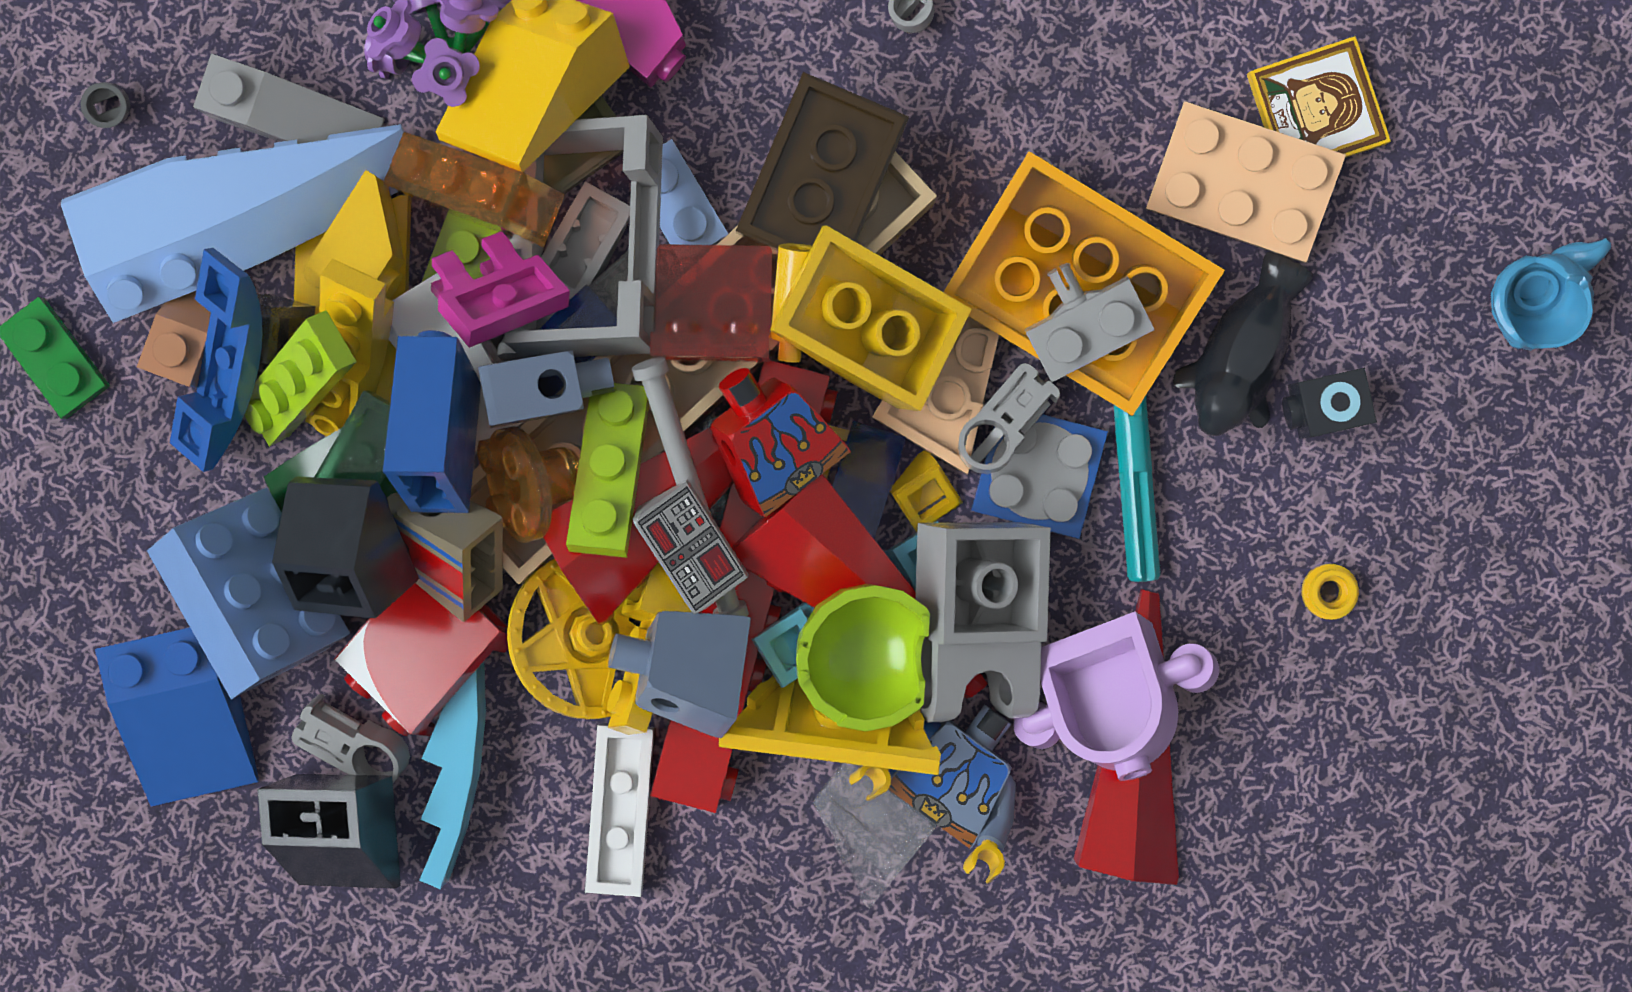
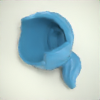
(1555, 294)

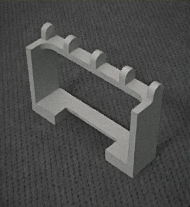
(637, 295)

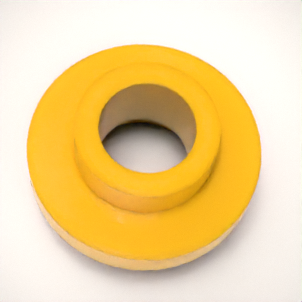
(1347, 594)

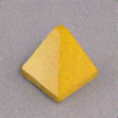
(921, 486)

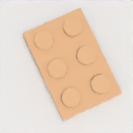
(1245, 182)

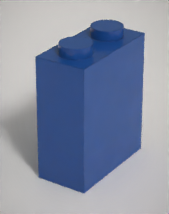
(432, 423)

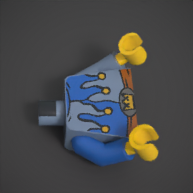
(969, 795)

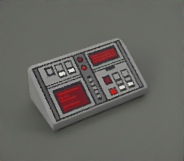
(689, 546)

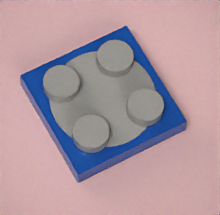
(1046, 477)

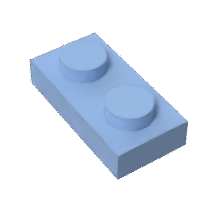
(684, 209)

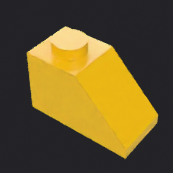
(364, 235)

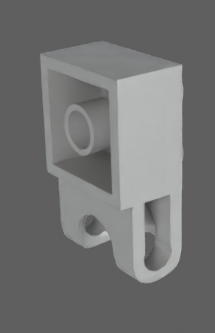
(986, 613)

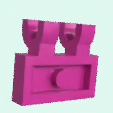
(502, 299)

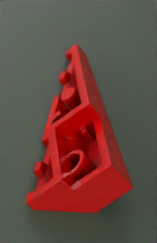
(819, 547)
(608, 580)
(1132, 822)

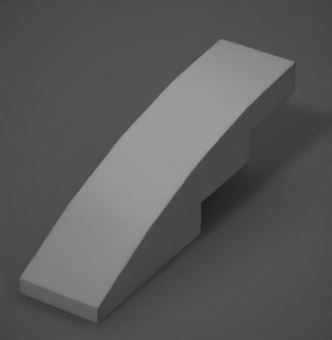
(585, 240)

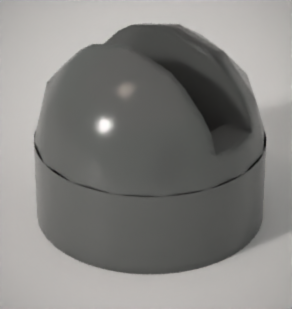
(98, 93)

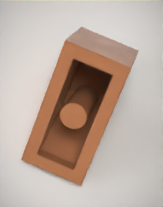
(177, 341)

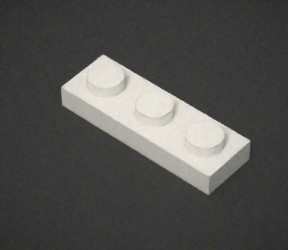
(619, 812)

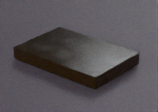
(822, 166)

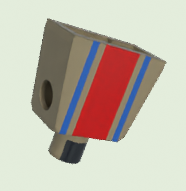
(454, 554)

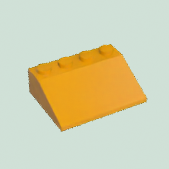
(1055, 221)

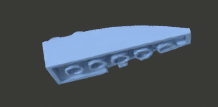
(149, 228)

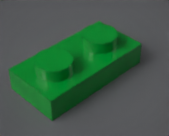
(52, 358)

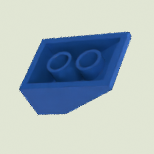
(176, 717)

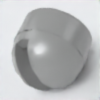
(903, 8)

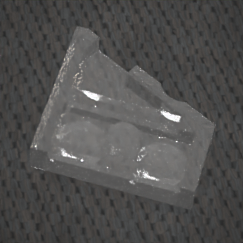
(871, 835)

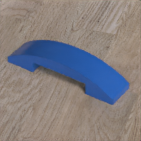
(229, 367)

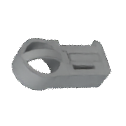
(1012, 412)
(342, 740)

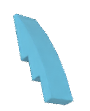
(457, 749)

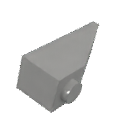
(274, 105)

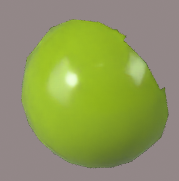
(864, 656)

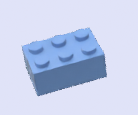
(233, 596)

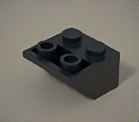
(341, 548)
(332, 829)

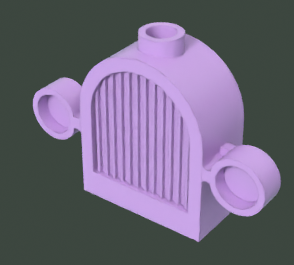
(1114, 694)

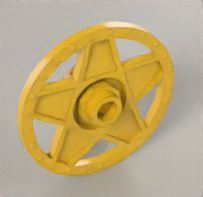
(568, 643)

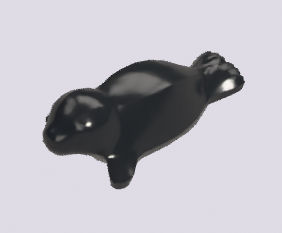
(1245, 350)

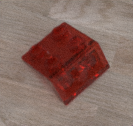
(713, 303)

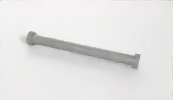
(657, 390)

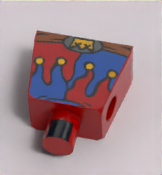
(772, 440)

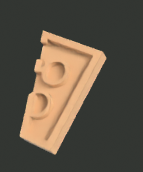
(953, 399)

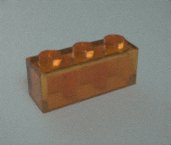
(474, 189)

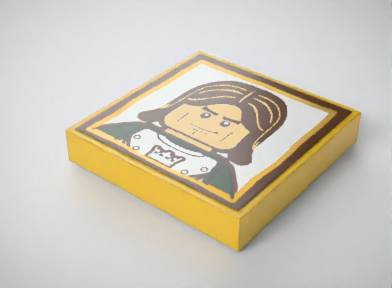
(1322, 99)

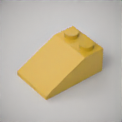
(534, 79)
(870, 321)

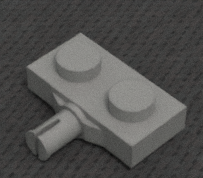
(1087, 324)

